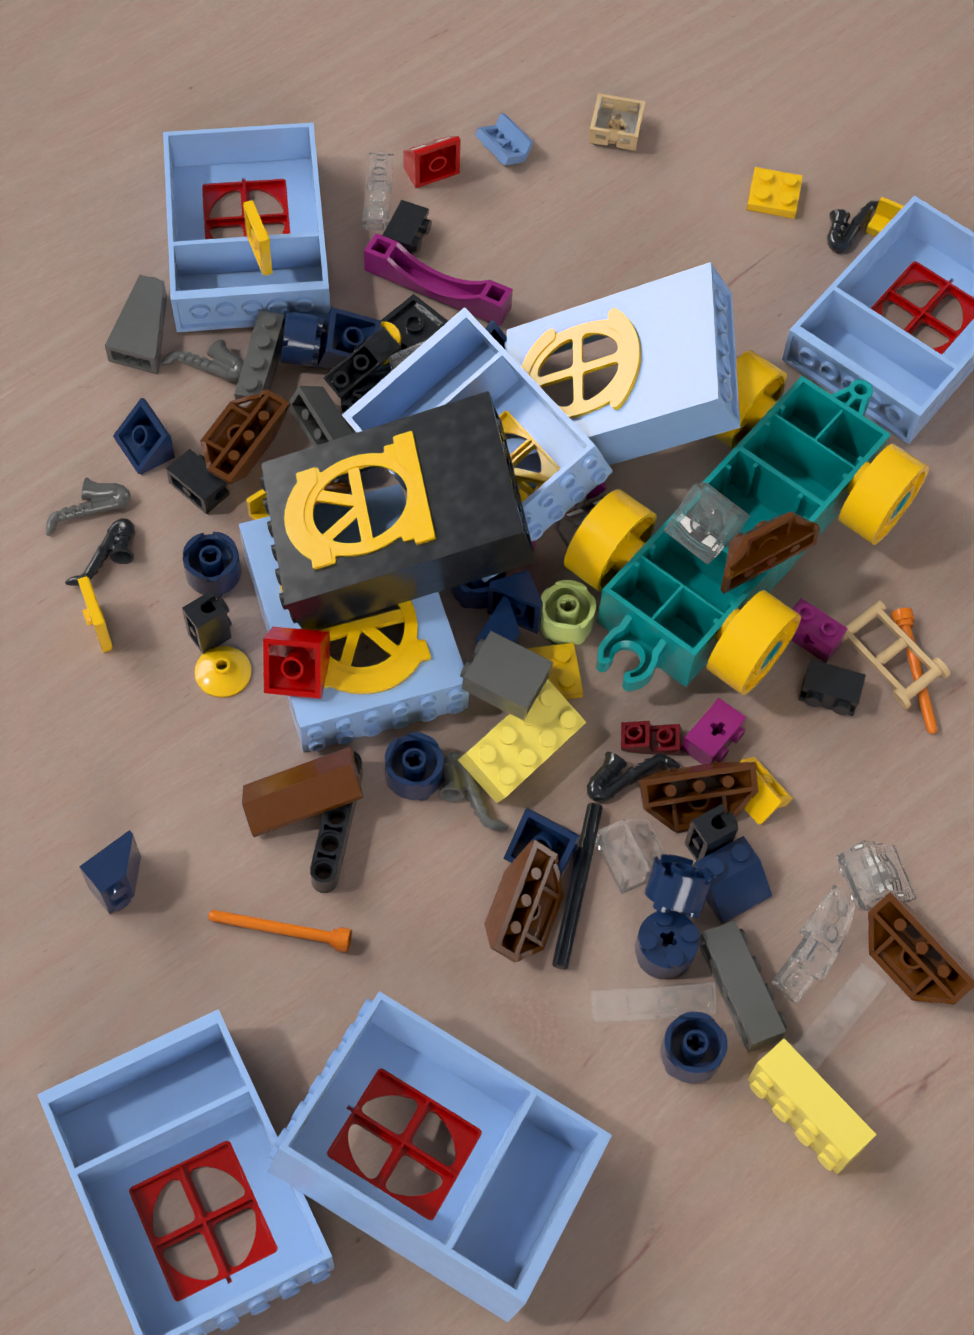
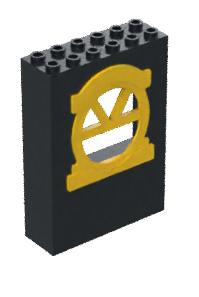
(455, 529)

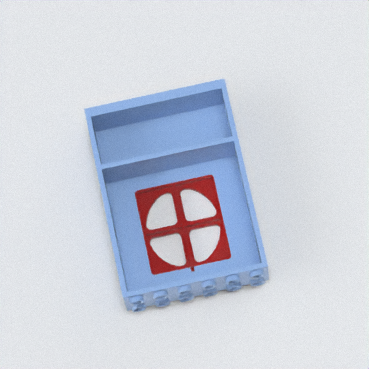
(219, 279)
(850, 339)
(153, 1122)
(513, 1169)

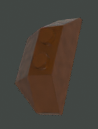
(243, 434)
(766, 547)
(689, 792)
(525, 904)
(915, 954)

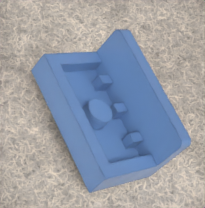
(505, 141)

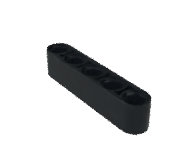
(332, 834)

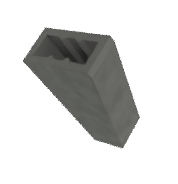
(139, 329)

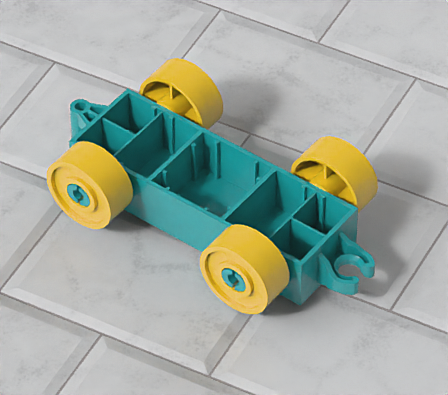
(789, 455)

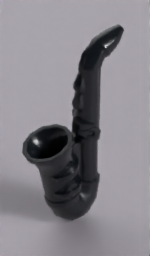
(841, 232)
(118, 542)
(610, 779)

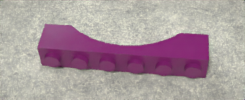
(393, 262)

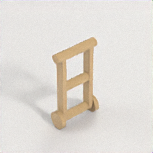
(902, 695)

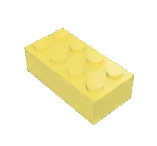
(519, 747)
(810, 1107)

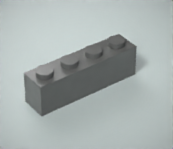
(262, 355)
(319, 418)
(742, 986)

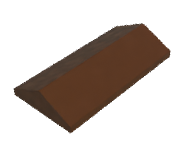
(302, 792)

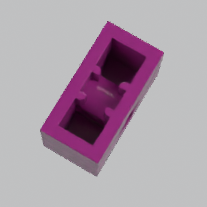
(817, 631)
(719, 720)

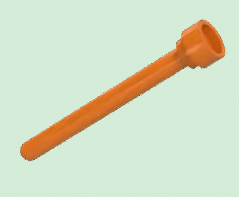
(904, 619)
(337, 938)

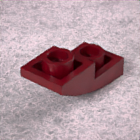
(651, 739)

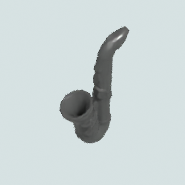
(223, 365)
(103, 498)
(456, 780)

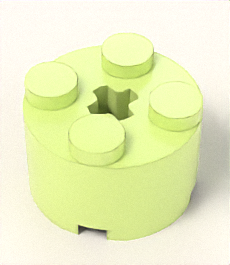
(567, 612)

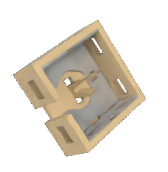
(617, 116)

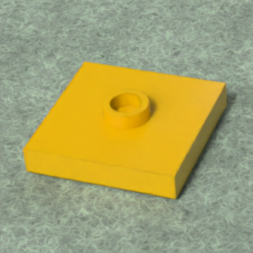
(258, 238)
(93, 614)

